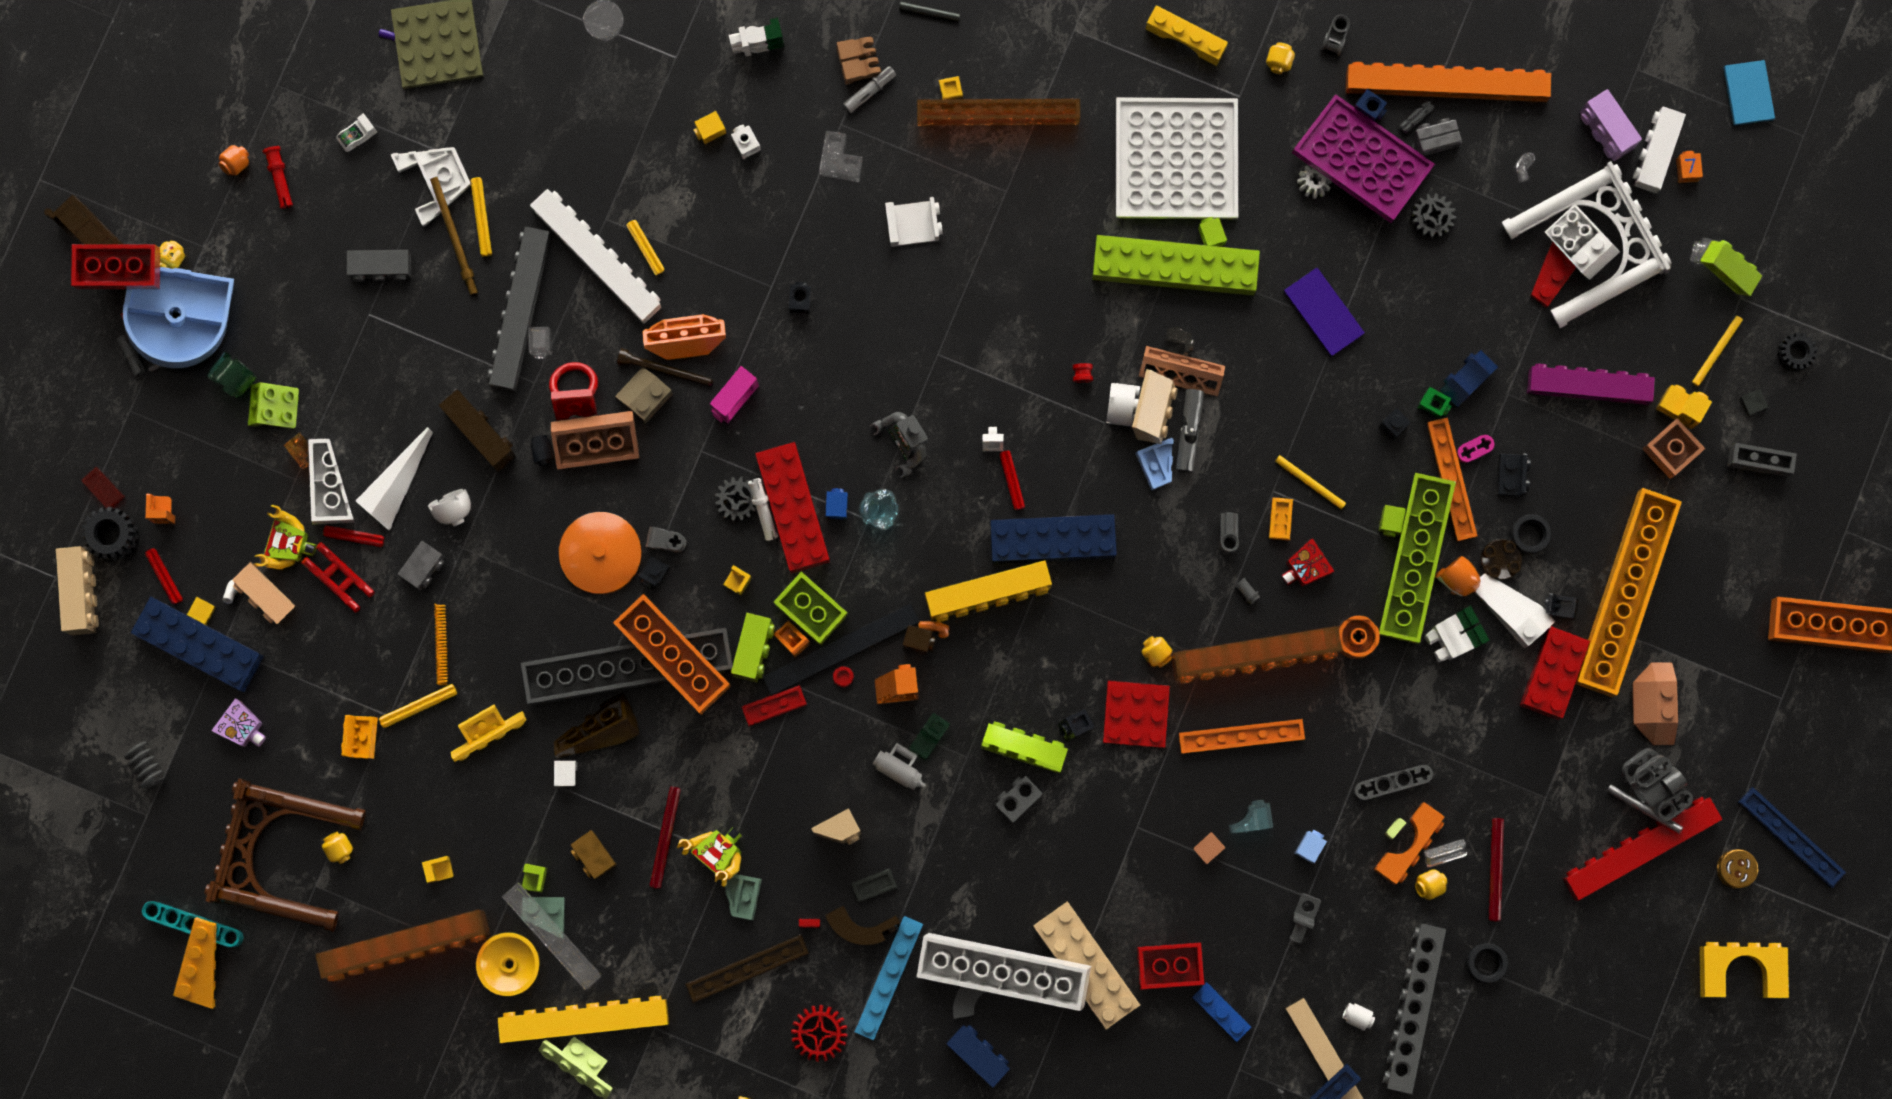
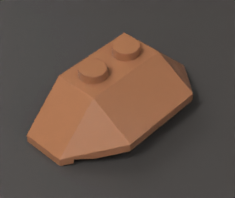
(1656, 703)

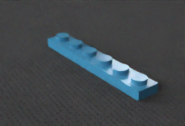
(888, 978)

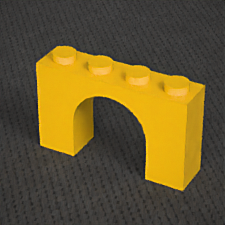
(1771, 959)

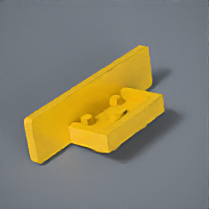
(484, 728)

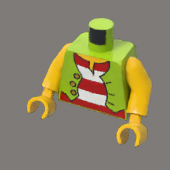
(286, 542)
(716, 852)

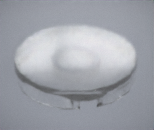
(603, 20)

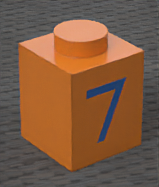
(1689, 167)

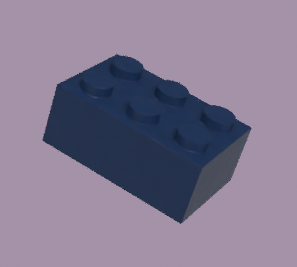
(978, 1055)

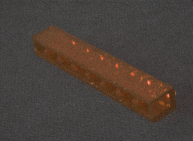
(998, 112)

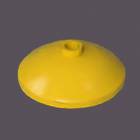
(492, 964)

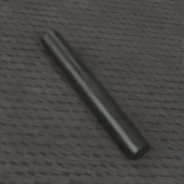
(929, 11)

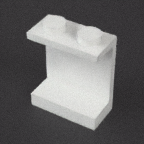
(913, 223)

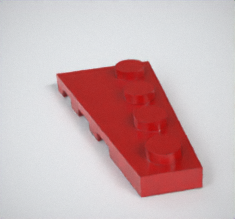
(1553, 275)

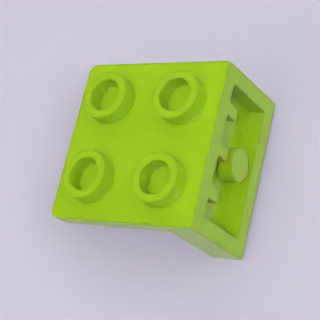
(273, 405)

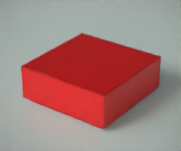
(809, 923)

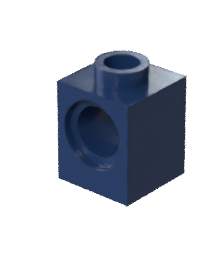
(1370, 98)

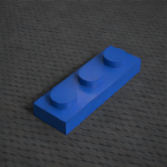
(1221, 1011)

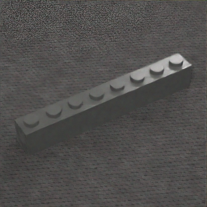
(519, 310)

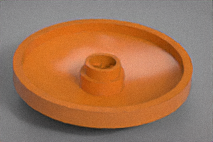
(600, 553)

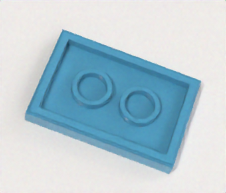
(1749, 92)

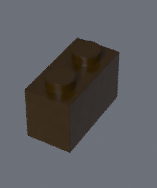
(918, 640)

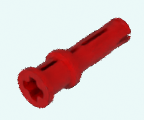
(276, 167)

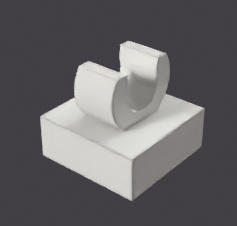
(992, 440)

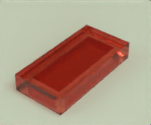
(102, 488)

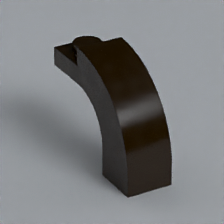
(848, 930)

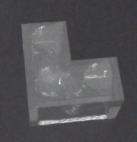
(835, 162)

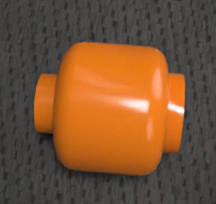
(233, 160)

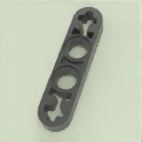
(1392, 779)

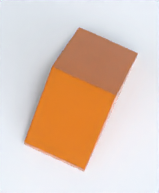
(792, 638)

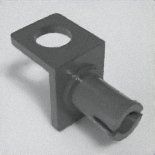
(1303, 918)

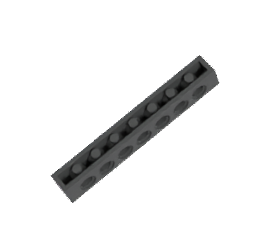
(1436, 937)

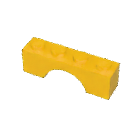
(1200, 41)

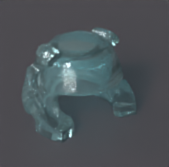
(879, 509)

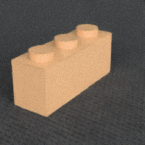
(262, 593)

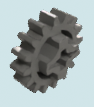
(1431, 206)
(735, 508)

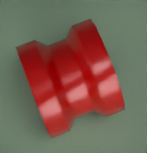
(1082, 373)

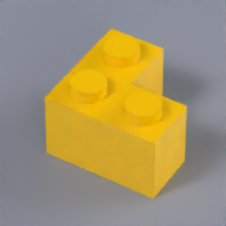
(1687, 408)

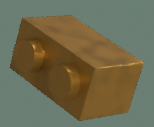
(593, 855)

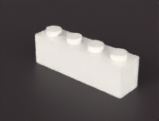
(1659, 149)

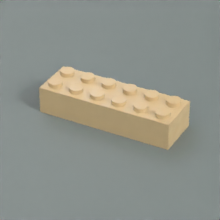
(1072, 942)

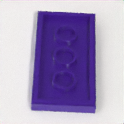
(1324, 312)

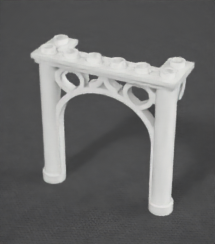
(1618, 282)

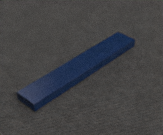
(1791, 837)

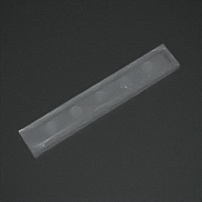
(551, 936)

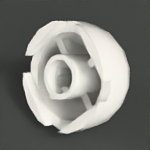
(451, 507)

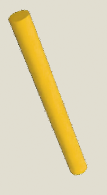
(1717, 351)
(1310, 482)

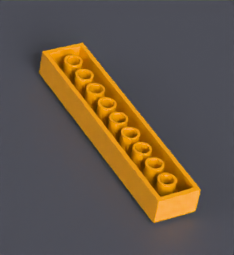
(1628, 592)

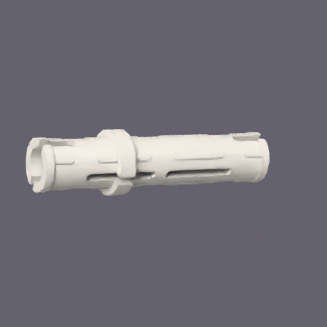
(760, 501)

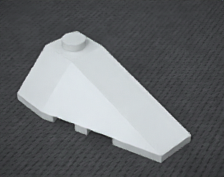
(1519, 614)

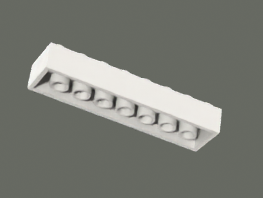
(1004, 971)

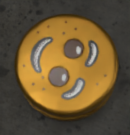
(1737, 868)

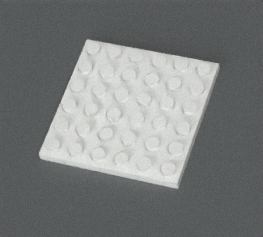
(1177, 158)

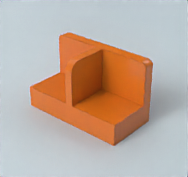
(159, 509)

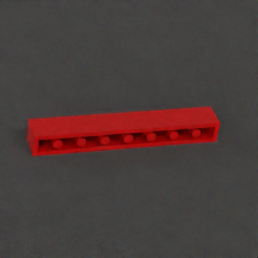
(1640, 850)

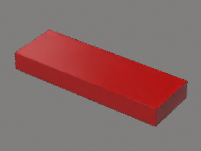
(774, 705)

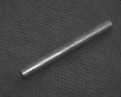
(1643, 808)

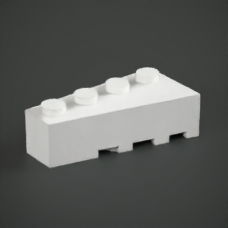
(327, 491)

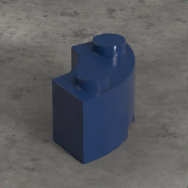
(1469, 378)

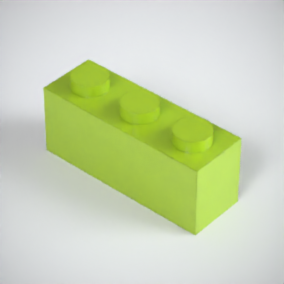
(1731, 267)

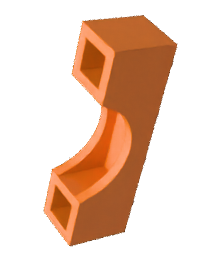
(1425, 822)

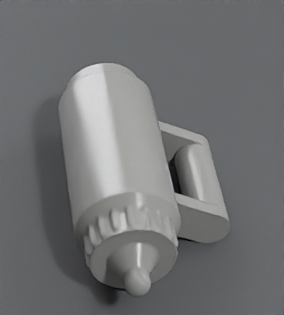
(897, 769)

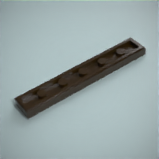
(747, 968)

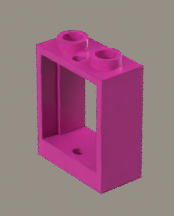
(733, 395)

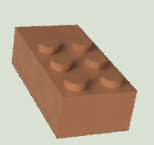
(594, 440)

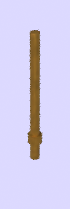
(467, 273)

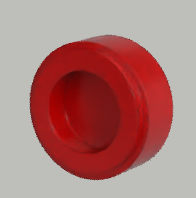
(843, 676)

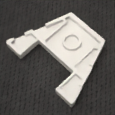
(436, 163)

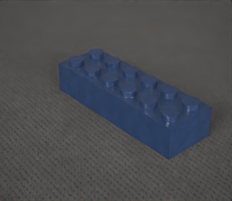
(1053, 539)
(197, 644)

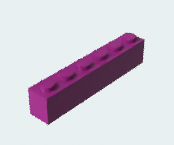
(1591, 385)

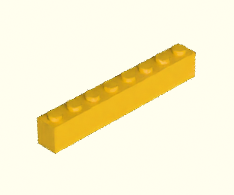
(583, 1021)

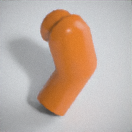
(935, 626)

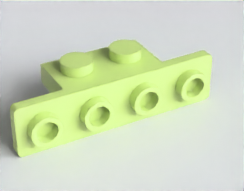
(579, 1062)

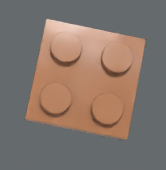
(1673, 448)

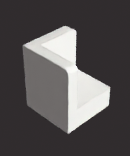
(564, 773)

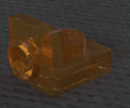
(297, 448)

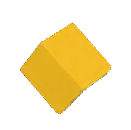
(737, 580)
(438, 869)

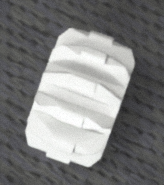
(1307, 184)

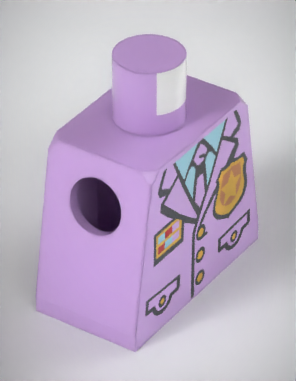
(240, 725)

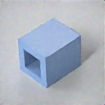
(1311, 846)

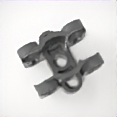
(1658, 783)

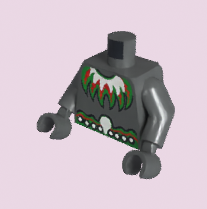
(907, 436)

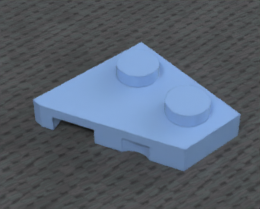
(1157, 463)

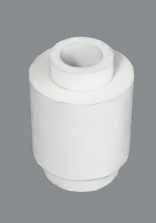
(1358, 1016)

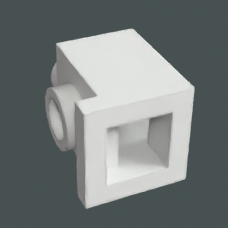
(748, 147)

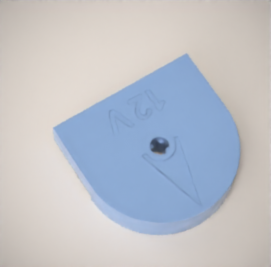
(182, 342)

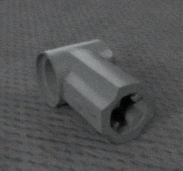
(1228, 531)

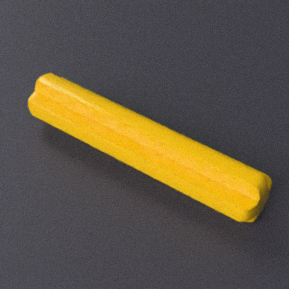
(645, 247)

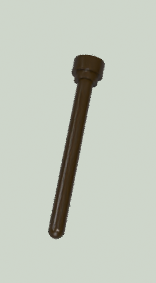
(626, 358)

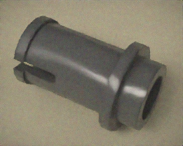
(1247, 591)

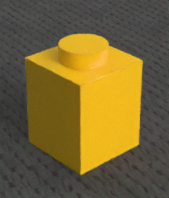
(709, 128)

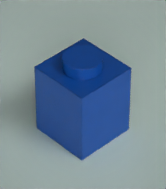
(836, 504)

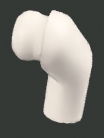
(229, 593)

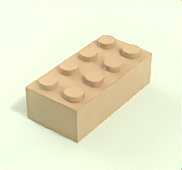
(76, 590)

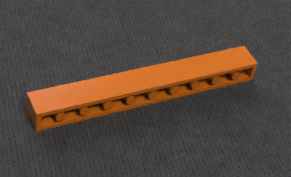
(1448, 83)

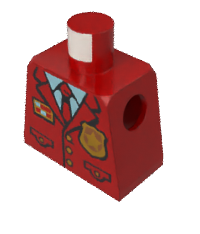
(1307, 565)

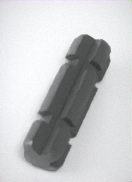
(1416, 117)

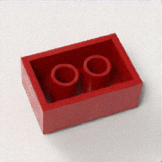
(1170, 965)

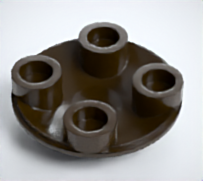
(1501, 559)

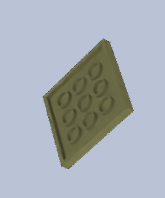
(437, 43)

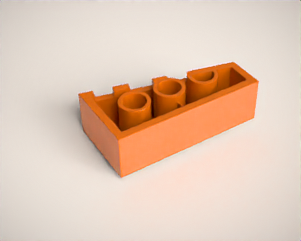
(897, 685)

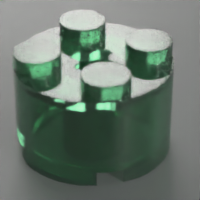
(232, 375)

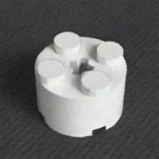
(1122, 404)

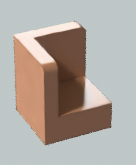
(1209, 848)

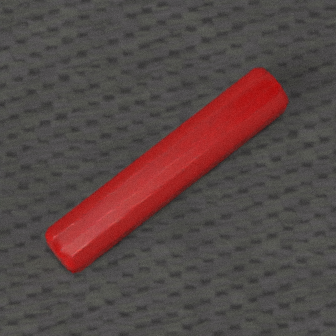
(1012, 480)
(353, 536)
(163, 576)

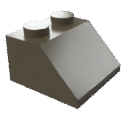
(644, 394)

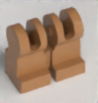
(849, 54)

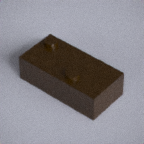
(477, 430)

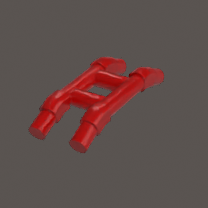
(325, 577)

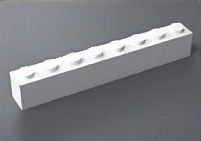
(596, 256)

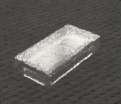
(1445, 853)

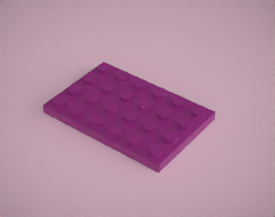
(1363, 158)

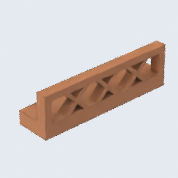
(1187, 366)

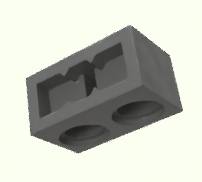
(1022, 803)

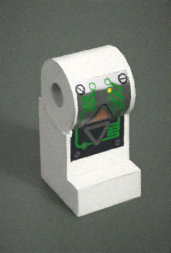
(356, 133)

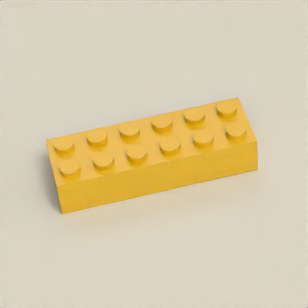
(988, 590)

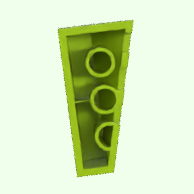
(1024, 748)

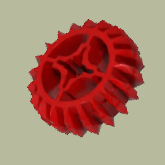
(834, 1034)

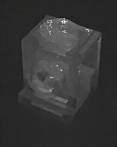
(1699, 249)

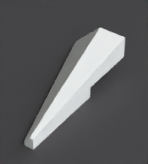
(388, 490)

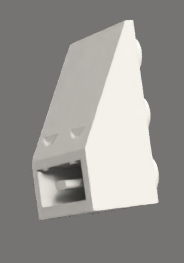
(1582, 241)

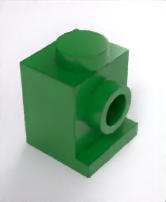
(1435, 396)

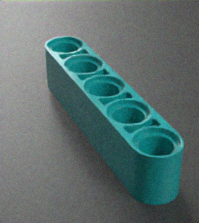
(183, 920)

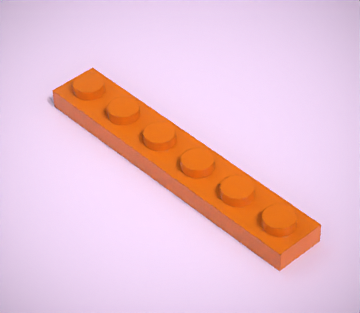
(1450, 469)
(1241, 736)

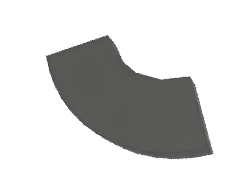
(965, 1002)

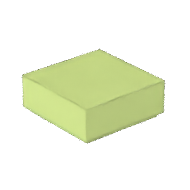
(1395, 828)

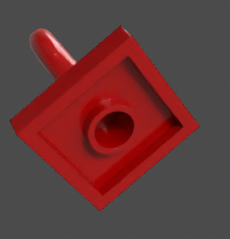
(573, 401)

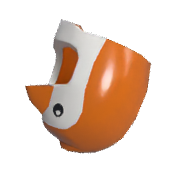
(1460, 577)

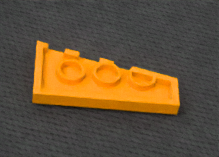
(198, 965)

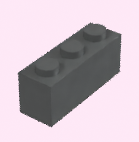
(378, 265)
(1761, 460)

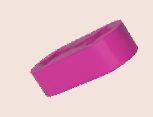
(1473, 445)

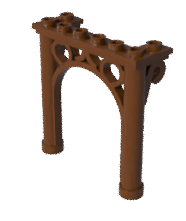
(265, 902)

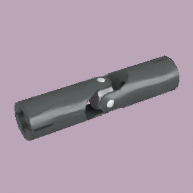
(1191, 418)

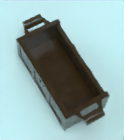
(81, 223)

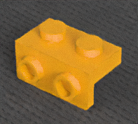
(359, 737)

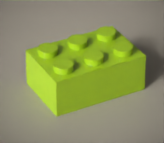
(810, 608)
(753, 648)

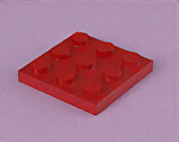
(1136, 714)

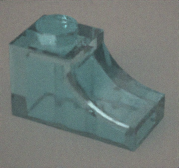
(1257, 818)

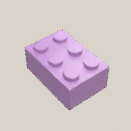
(1610, 125)

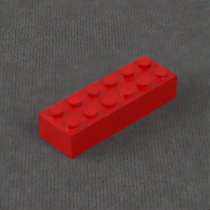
(792, 507)

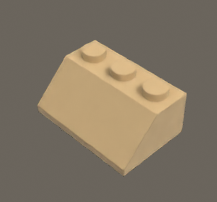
(1154, 407)
(839, 828)

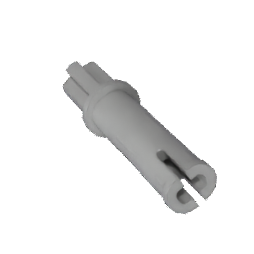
(869, 89)

